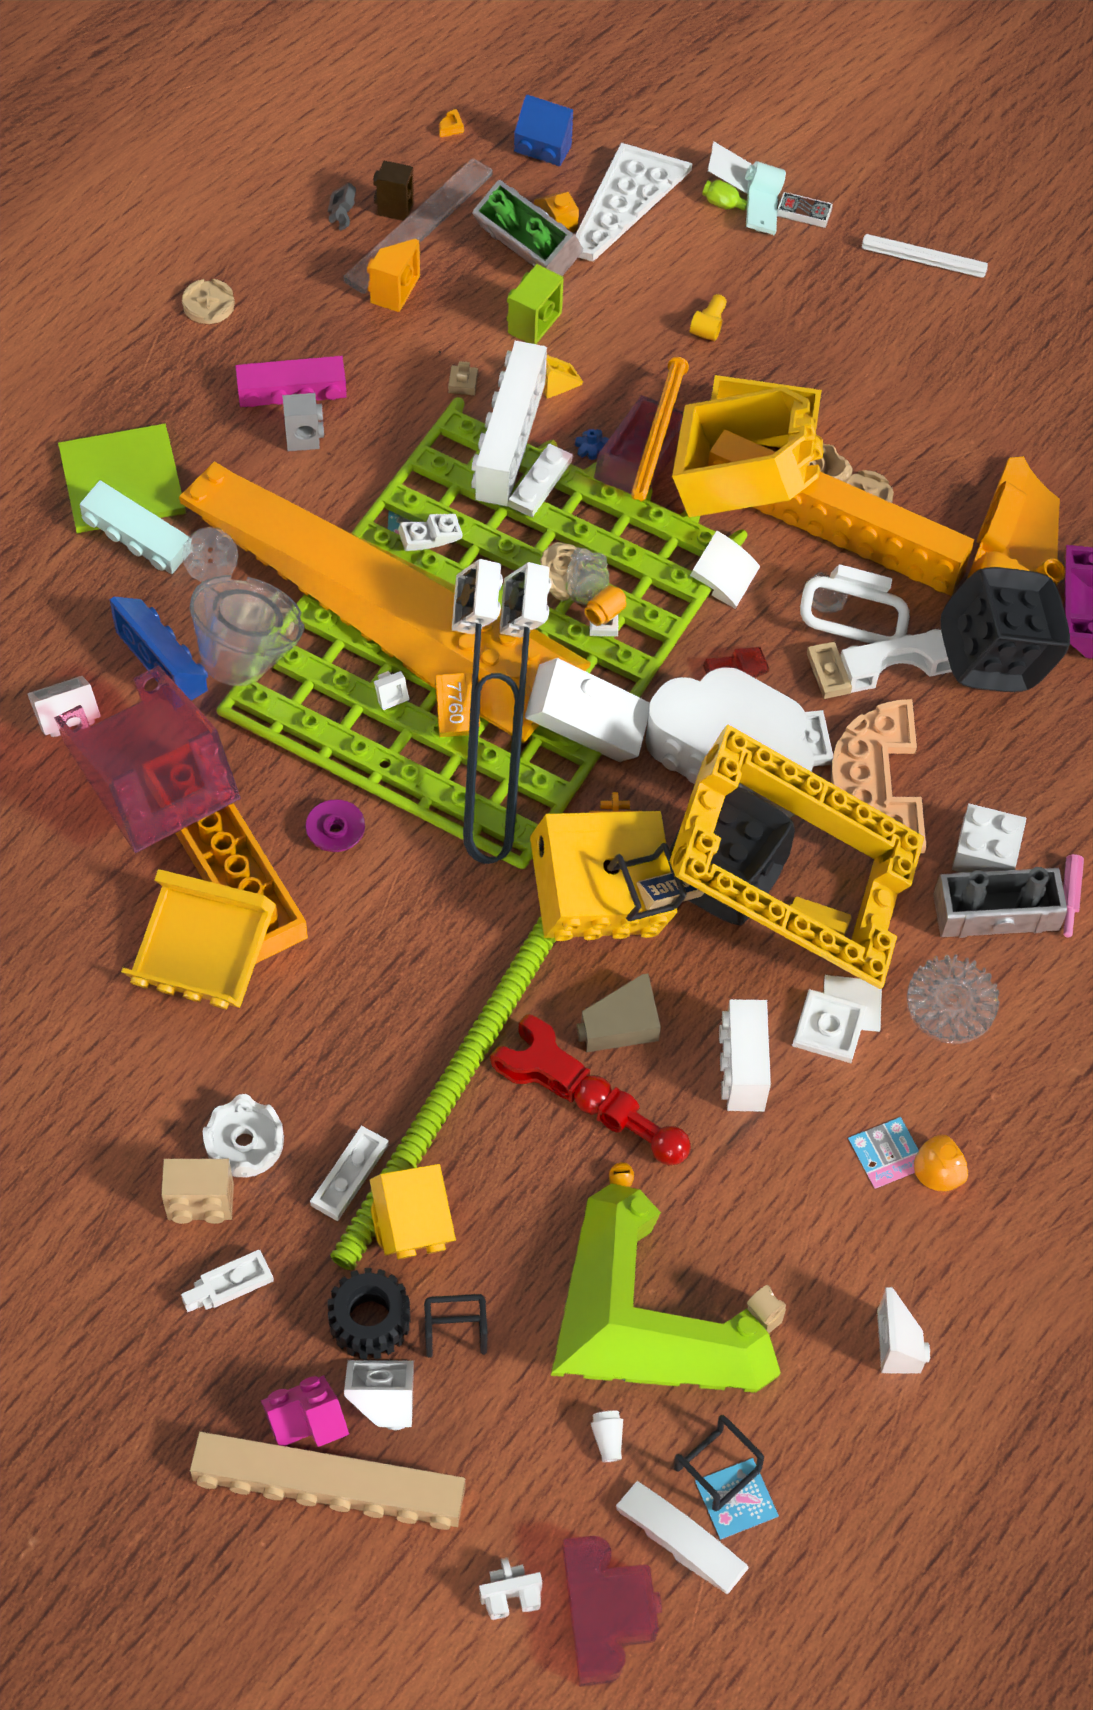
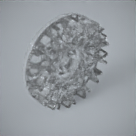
(952, 1000)

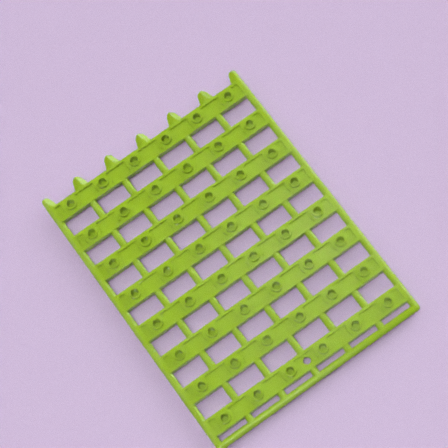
(418, 722)

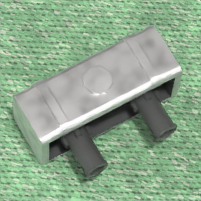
(1000, 902)

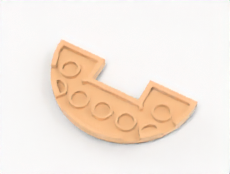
(863, 765)

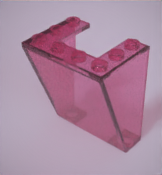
(153, 762)

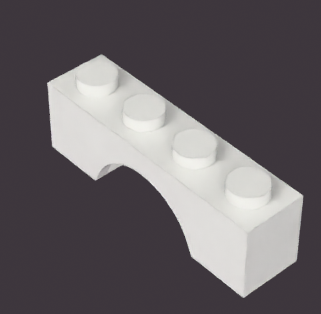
(868, 661)

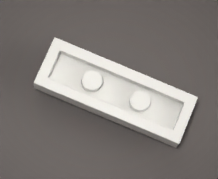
(540, 480)
(349, 1173)

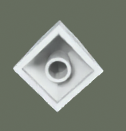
(900, 1337)
(382, 1391)

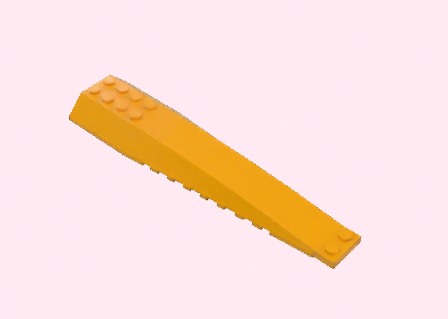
(373, 591)

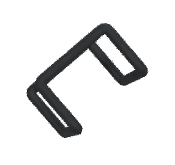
(619, 863)
(482, 1318)
(681, 1462)

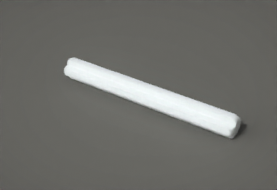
(924, 255)

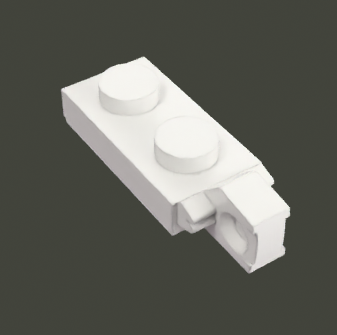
(228, 1282)

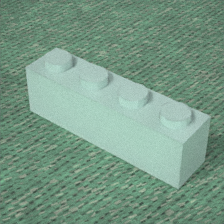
(134, 527)

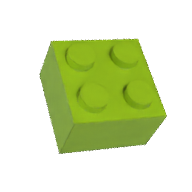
(535, 304)

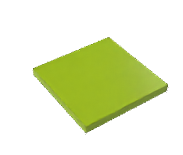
(130, 461)

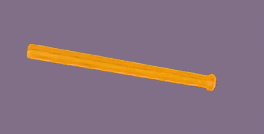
(677, 368)

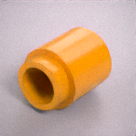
(605, 605)

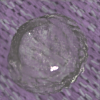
(827, 600)

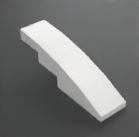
(683, 1537)

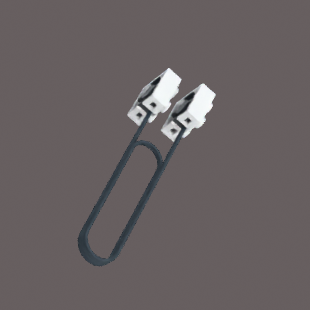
(521, 611)

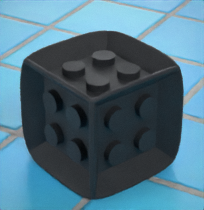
(1004, 629)
(752, 847)

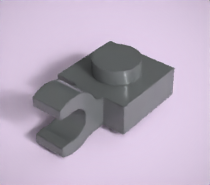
(340, 203)

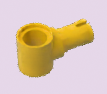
(709, 321)

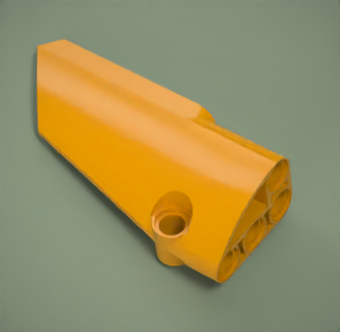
(1020, 525)

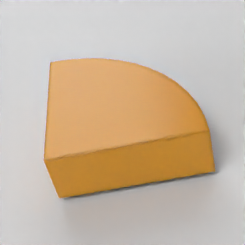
(451, 124)

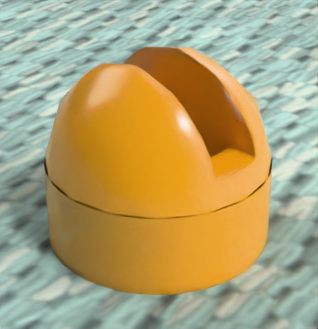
(623, 1179)

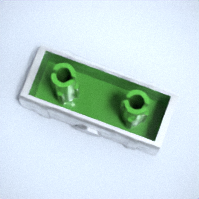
(527, 229)

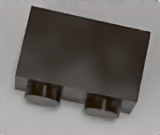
(394, 190)

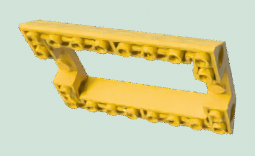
(892, 845)

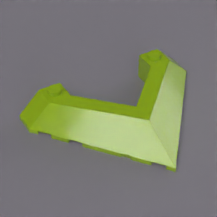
(614, 1340)

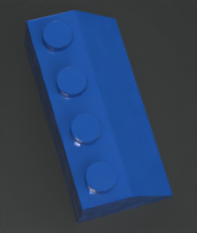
(157, 645)

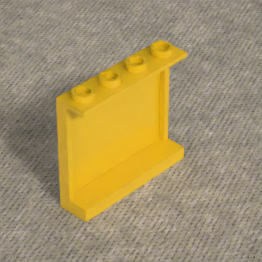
(202, 940)

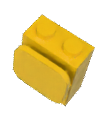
(411, 1211)

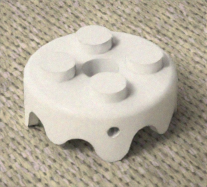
(244, 1117)

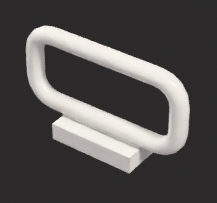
(859, 584)

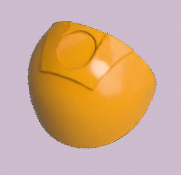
(940, 1164)

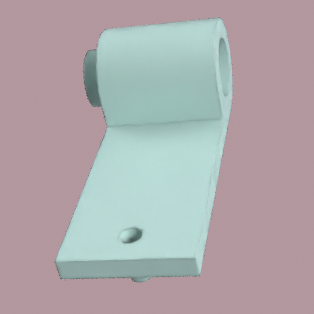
(762, 198)

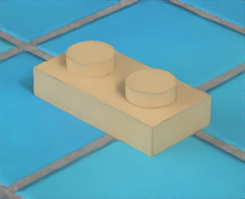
(829, 670)

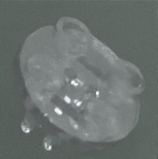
(196, 554)

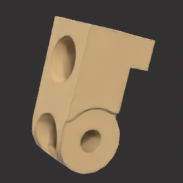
(767, 1308)

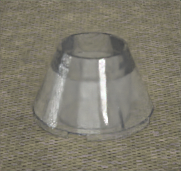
(243, 627)

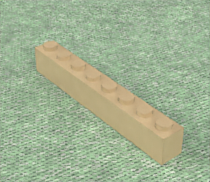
(328, 1480)

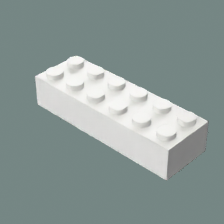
(509, 423)

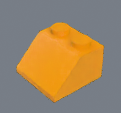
(394, 274)

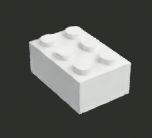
(745, 1055)

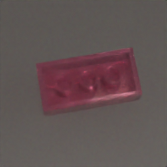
(623, 452)

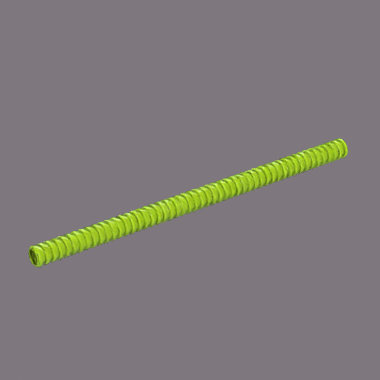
(450, 1086)

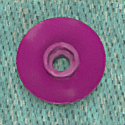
(335, 815)

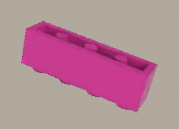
(269, 381)

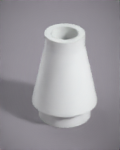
(608, 1434)

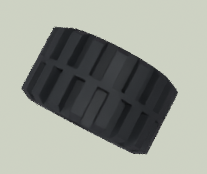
(362, 1289)

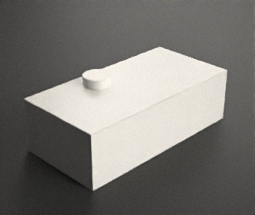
(588, 710)

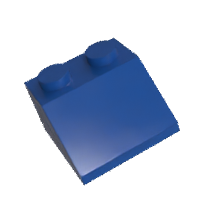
(544, 130)

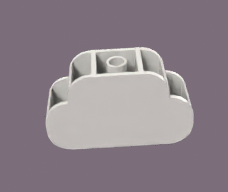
(692, 713)

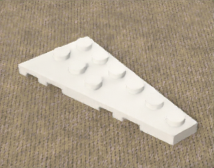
(626, 193)

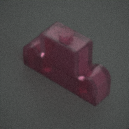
(606, 1608)

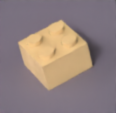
(197, 1190)

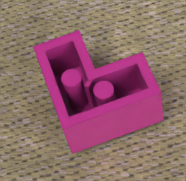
(305, 1412)

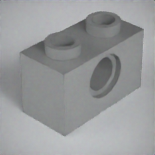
(302, 422)

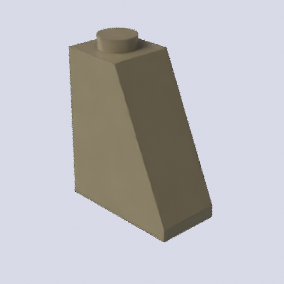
(621, 1018)

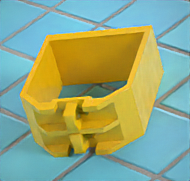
(753, 480)

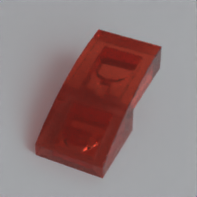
(747, 660)

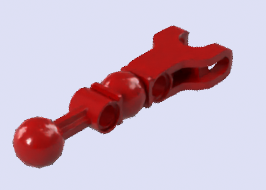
(593, 1094)

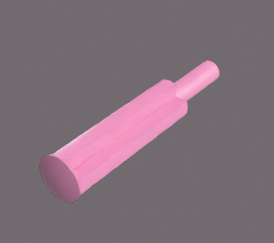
(1072, 890)

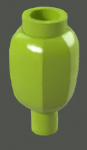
(723, 195)

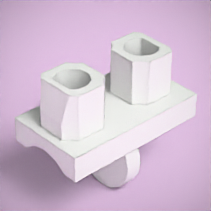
(496, 1593)

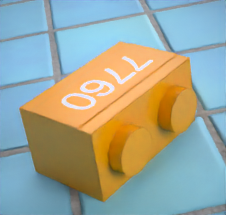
(453, 703)

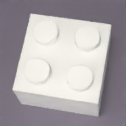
(988, 840)

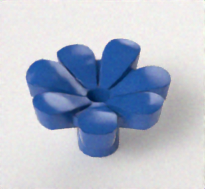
(591, 443)

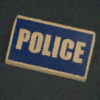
(664, 891)

